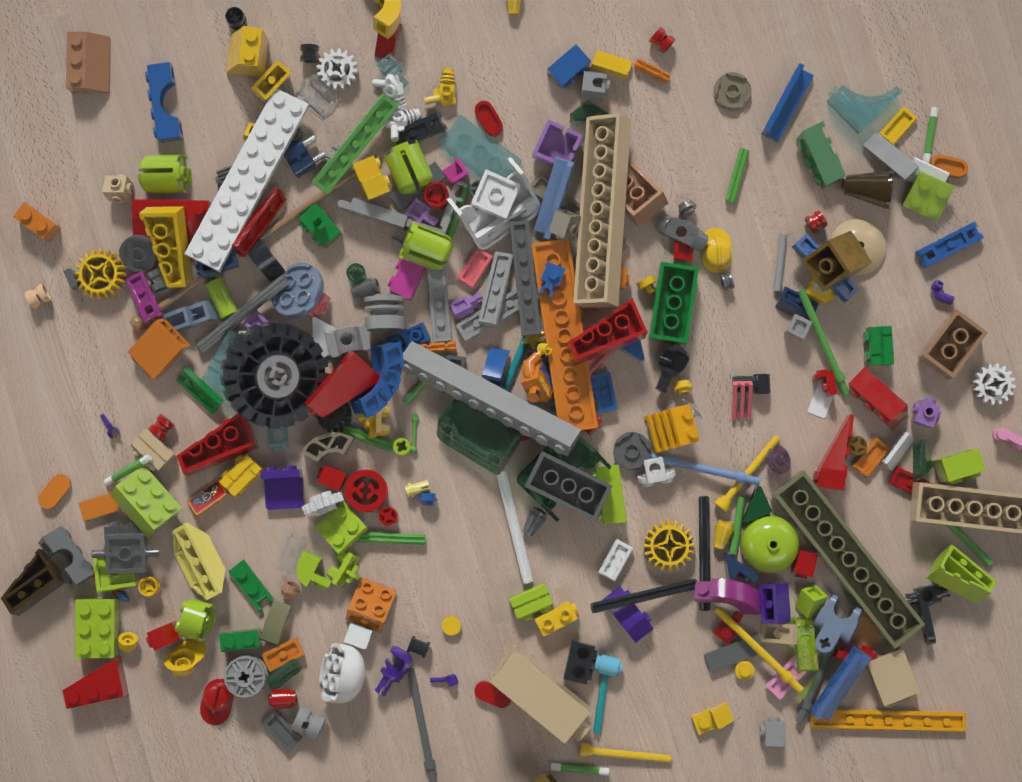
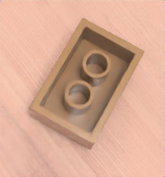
(952, 344)

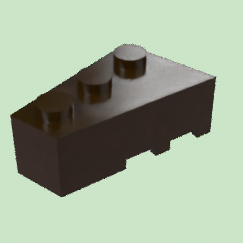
(33, 584)

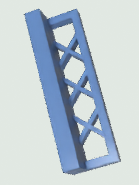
(554, 195)

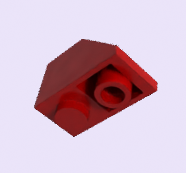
(163, 636)

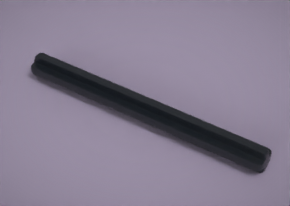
(704, 544)
(643, 596)

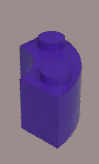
(630, 617)

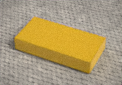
(898, 125)

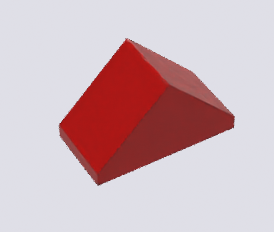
(385, 46)

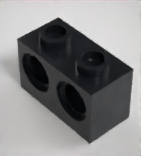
(575, 661)

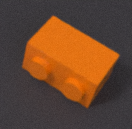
(36, 222)

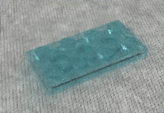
(477, 149)

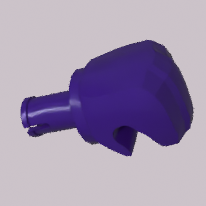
(394, 672)

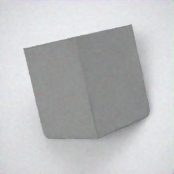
(798, 328)

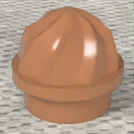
(290, 590)

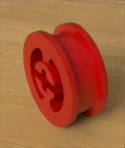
(350, 489)

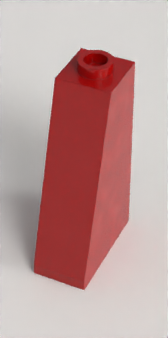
(341, 385)

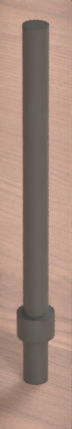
(807, 703)
(429, 763)

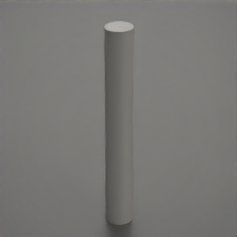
(780, 263)

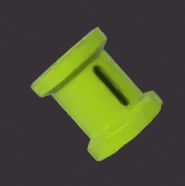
(396, 448)

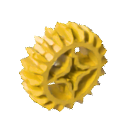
(95, 279)
(668, 536)

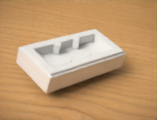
(615, 560)

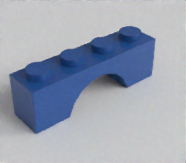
(161, 79)

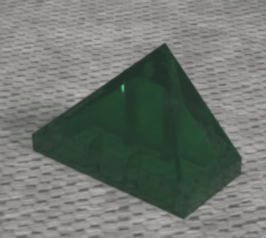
(586, 110)
(921, 460)

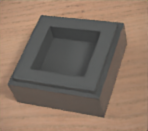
(69, 273)

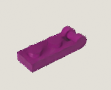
(144, 297)

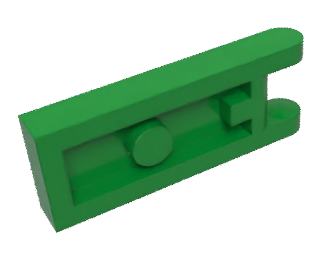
(200, 390)
(250, 584)

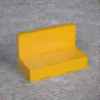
(611, 65)

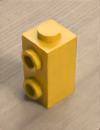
(557, 618)

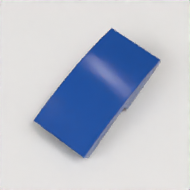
(416, 334)
(495, 364)

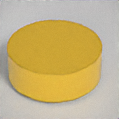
(451, 625)

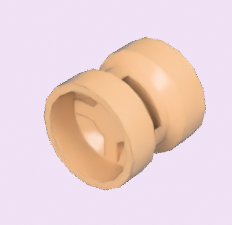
(37, 296)

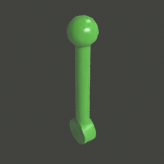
(414, 417)

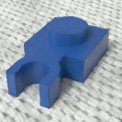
(552, 277)

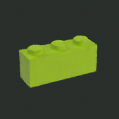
(614, 507)

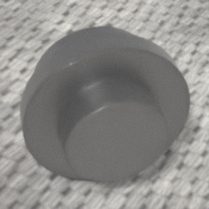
(687, 208)

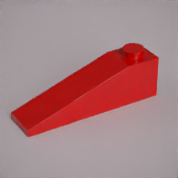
(832, 471)

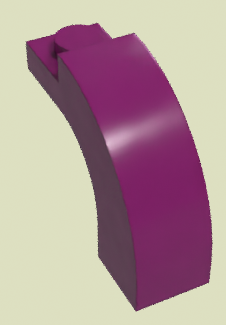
(730, 592)

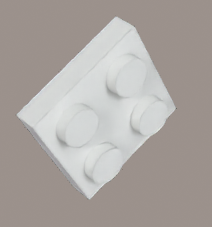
(495, 194)

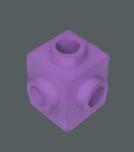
(919, 413)

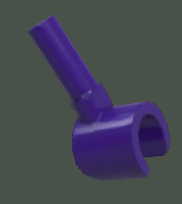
(109, 426)
(451, 680)

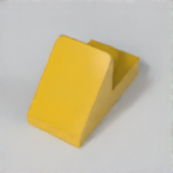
(712, 718)

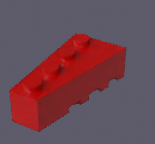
(609, 334)
(218, 446)

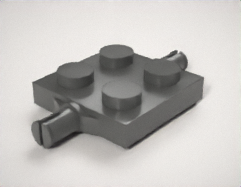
(125, 553)

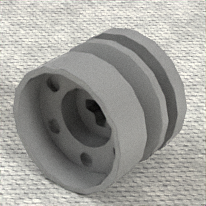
(384, 313)
(251, 665)

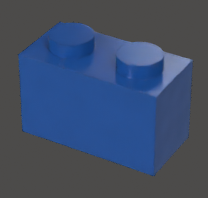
(569, 67)

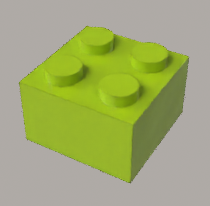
(959, 465)

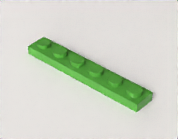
(354, 144)

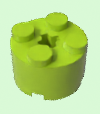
(196, 620)

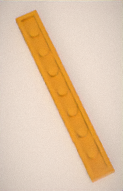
(892, 720)

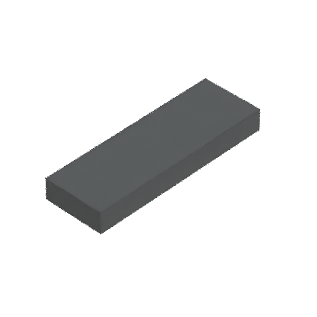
(405, 200)
(731, 654)

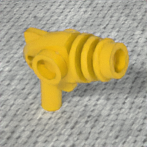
(445, 91)

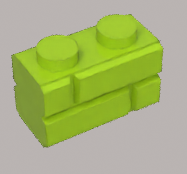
(531, 601)

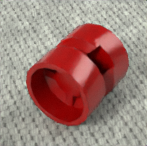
(436, 196)

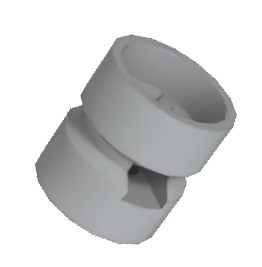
(315, 723)

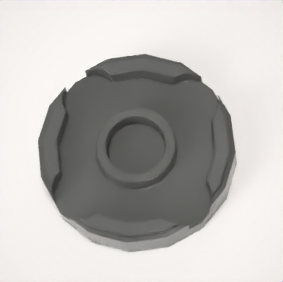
(137, 253)
(632, 450)

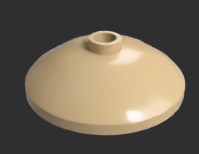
(871, 239)

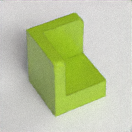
(811, 601)

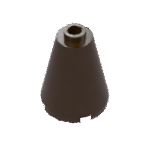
(870, 187)

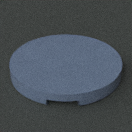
(301, 293)

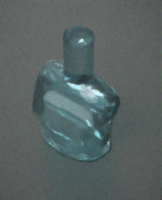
(392, 66)

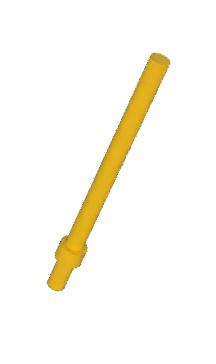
(786, 676)

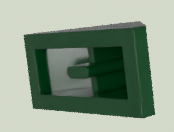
(757, 506)

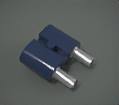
(299, 157)

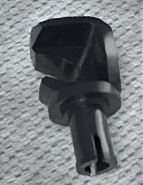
(671, 365)

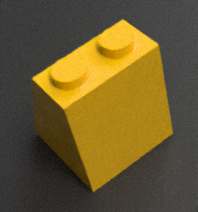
(248, 52)

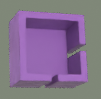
(555, 144)

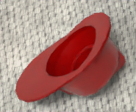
(216, 702)

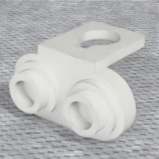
(650, 477)

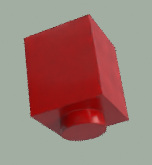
(331, 477)
(804, 564)

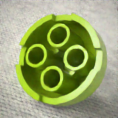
(756, 544)

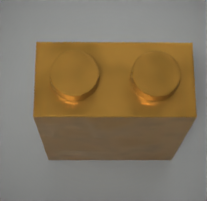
(836, 260)

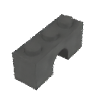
(60, 543)

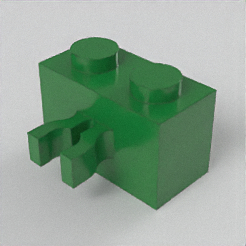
(320, 225)

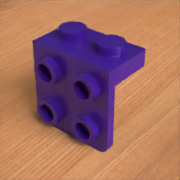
(283, 488)

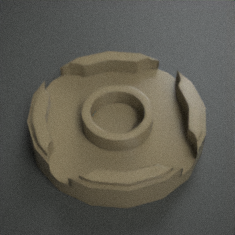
(732, 91)

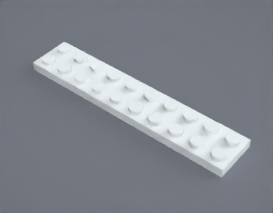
(247, 179)

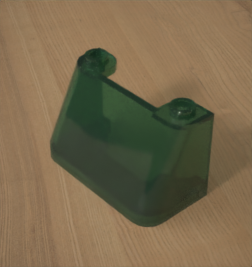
(478, 436)

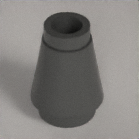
(366, 288)
(534, 520)

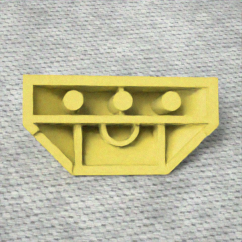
(198, 560)

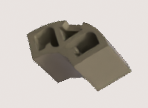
(327, 444)

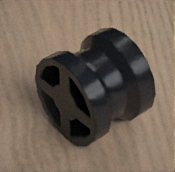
(309, 53)

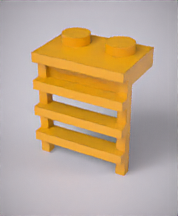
(672, 428)

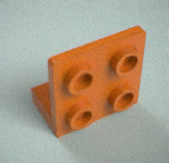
(370, 604)

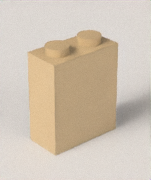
(892, 677)

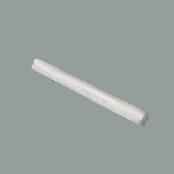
(514, 527)

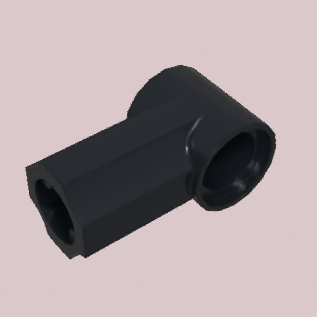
(760, 382)

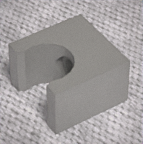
(358, 341)

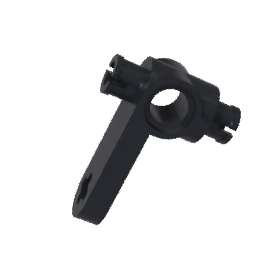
(936, 595)

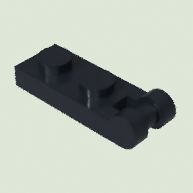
(421, 129)

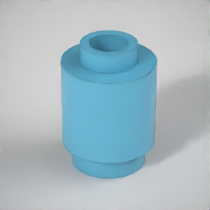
(608, 665)

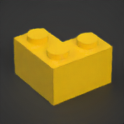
(370, 177)

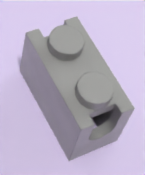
(594, 86)

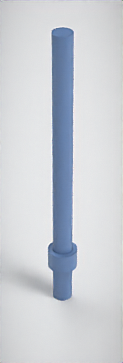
(740, 477)

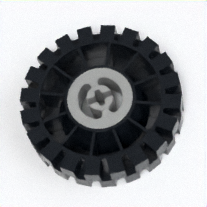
(260, 351)

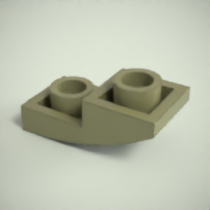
(275, 622)

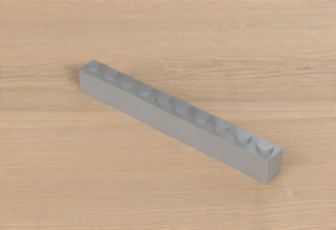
(490, 399)

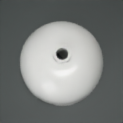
(351, 669)

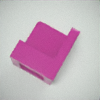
(456, 172)

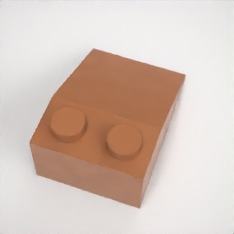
(642, 196)

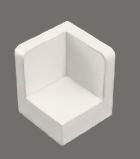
(358, 635)

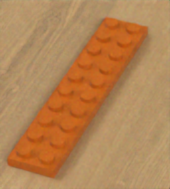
(562, 324)

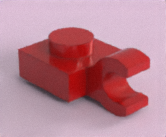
(724, 632)

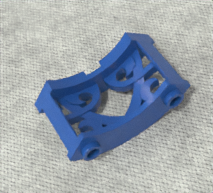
(388, 363)

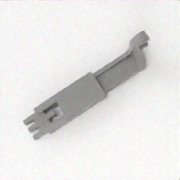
(394, 218)

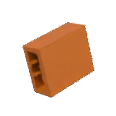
(158, 348)

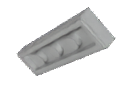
(496, 289)
(439, 305)

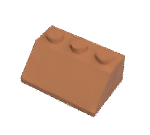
(87, 63)

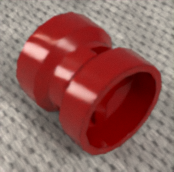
(659, 36)
(164, 423)

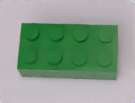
(673, 303)

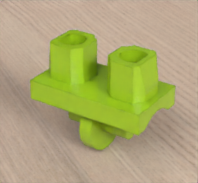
(347, 570)

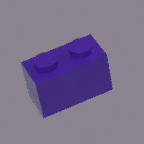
(775, 603)

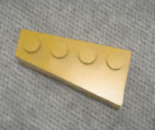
(169, 239)

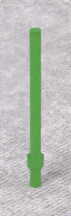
(838, 375)

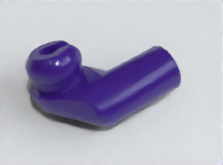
(938, 293)

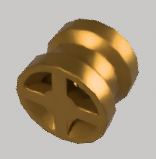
(860, 446)

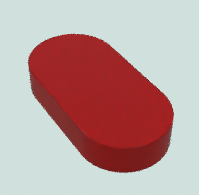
(488, 118)
(490, 694)

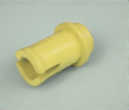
(417, 488)

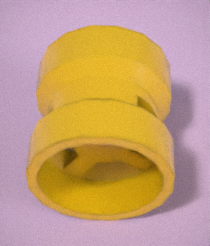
(146, 586)

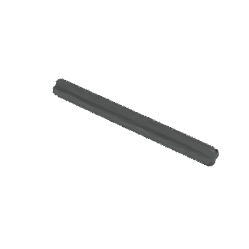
(242, 313)

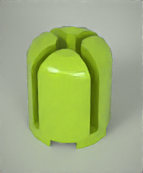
(417, 164)
(164, 174)
(426, 247)

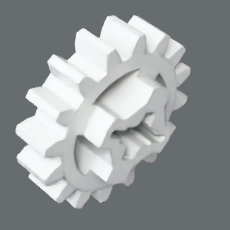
(343, 64)
(995, 391)
(322, 503)

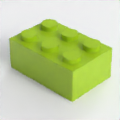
(145, 501)
(97, 627)

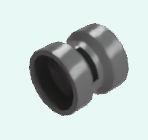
(157, 278)

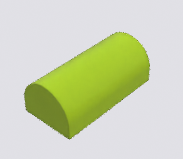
(221, 298)

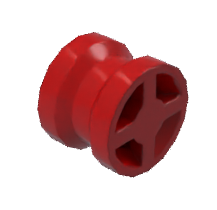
(816, 222)
(385, 514)

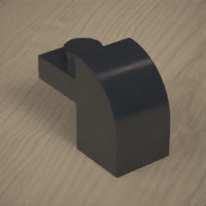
(265, 260)

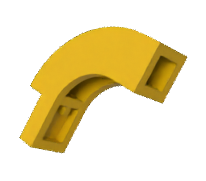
(388, 18)

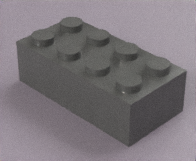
(568, 486)

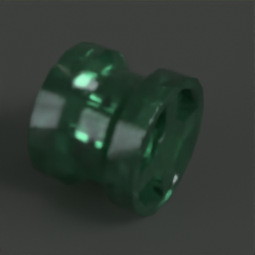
(358, 275)

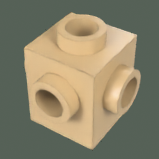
(118, 188)

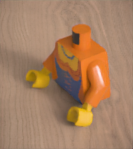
(536, 376)

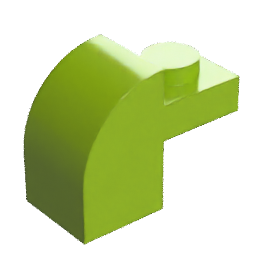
(306, 571)

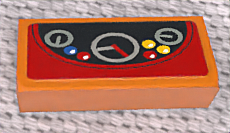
(208, 497)

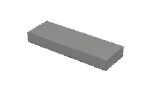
(890, 156)

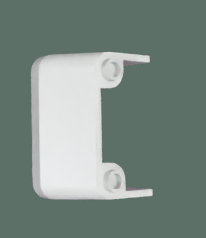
(488, 229)

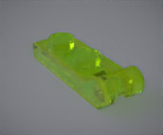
(805, 648)

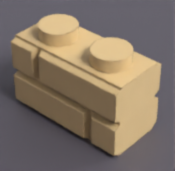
(150, 444)

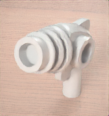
(393, 89)
(401, 119)

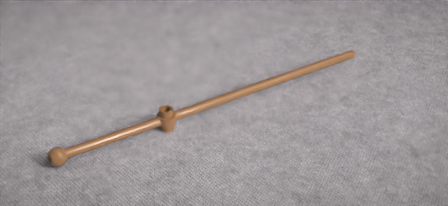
(137, 321)

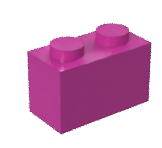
(406, 279)

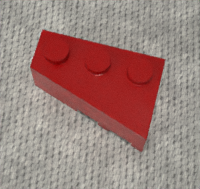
(878, 398)

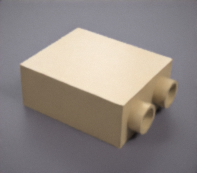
(542, 696)

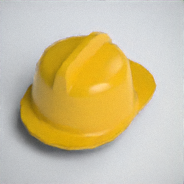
(718, 251)
(185, 657)

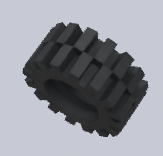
(339, 423)

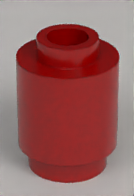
(282, 699)

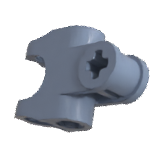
(833, 627)

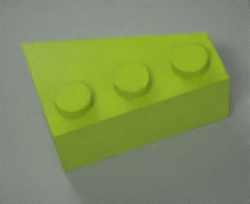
(961, 575)

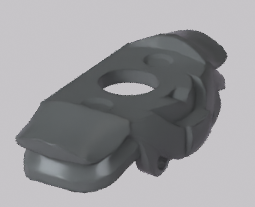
(694, 238)

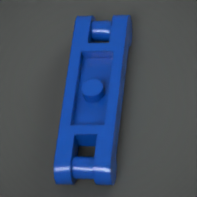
(949, 244)

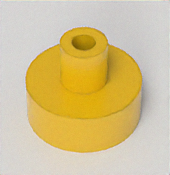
(647, 284)
(127, 641)

